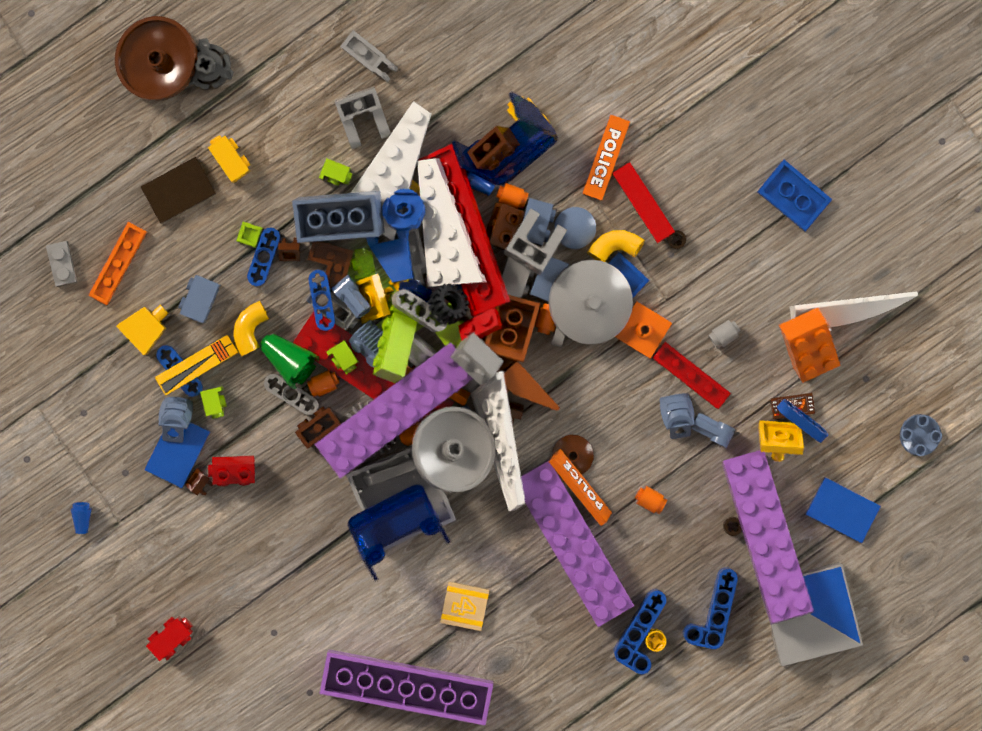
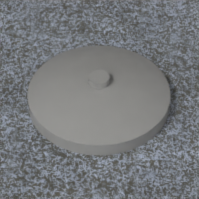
(590, 302)
(453, 449)

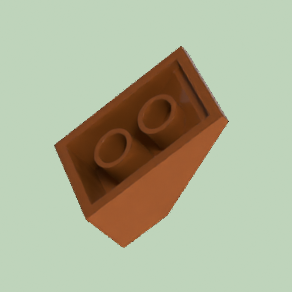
(517, 327)
(523, 385)

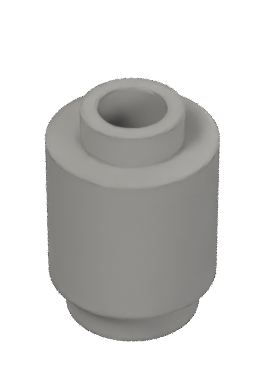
(724, 334)

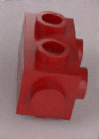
(232, 470)
(176, 632)

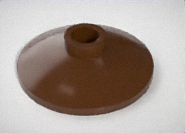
(581, 446)

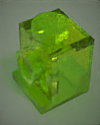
(363, 263)

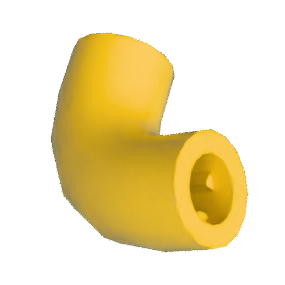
(615, 241)
(246, 325)

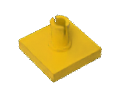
(376, 296)
(780, 439)

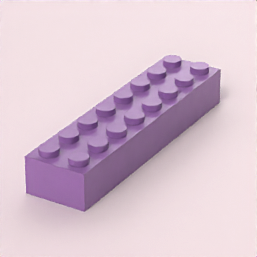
(393, 411)
(767, 537)
(574, 544)
(406, 687)

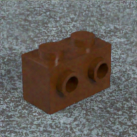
(493, 148)
(503, 225)
(316, 429)

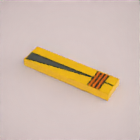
(196, 365)

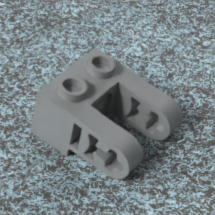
(358, 103)
(526, 252)

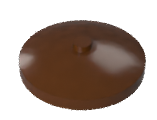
(156, 58)

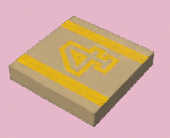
(464, 606)

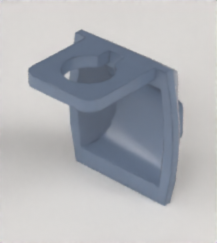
(677, 413)
(176, 414)

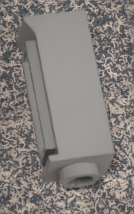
(350, 320)

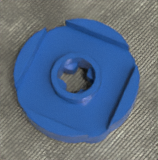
(409, 220)

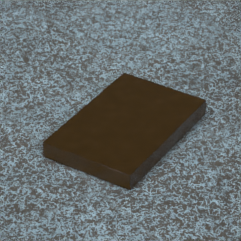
(178, 190)

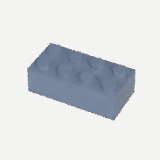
(338, 216)

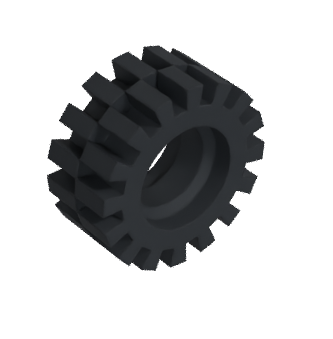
(440, 308)

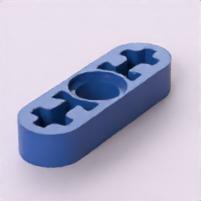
(252, 269)
(325, 283)
(164, 362)
(802, 420)

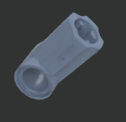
(349, 292)
(716, 431)

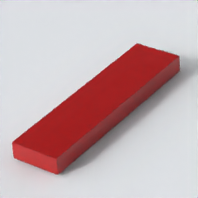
(643, 202)
(691, 375)

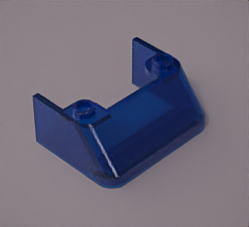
(532, 133)
(391, 521)

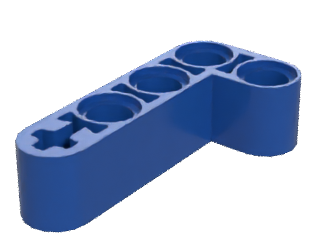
(715, 607)
(643, 628)

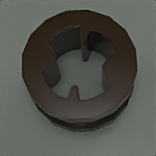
(682, 240)
(732, 532)

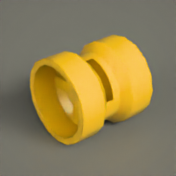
(656, 643)

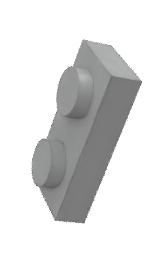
(61, 263)

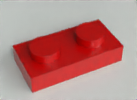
(481, 325)

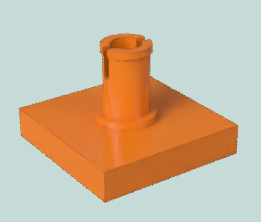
(644, 330)

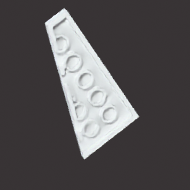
(397, 159)
(445, 234)
(493, 407)

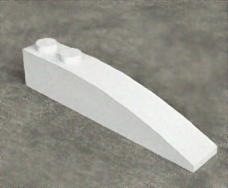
(854, 310)

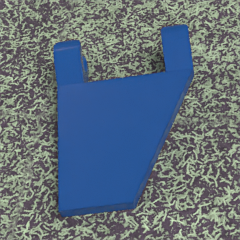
(394, 256)

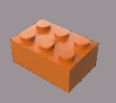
(809, 345)

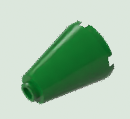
(289, 359)

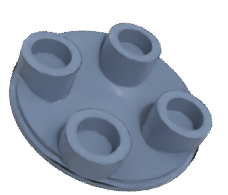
(579, 226)
(920, 435)

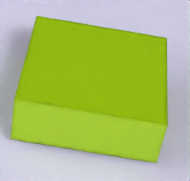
(249, 234)

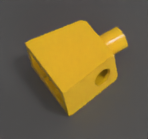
(144, 328)

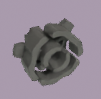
(215, 68)

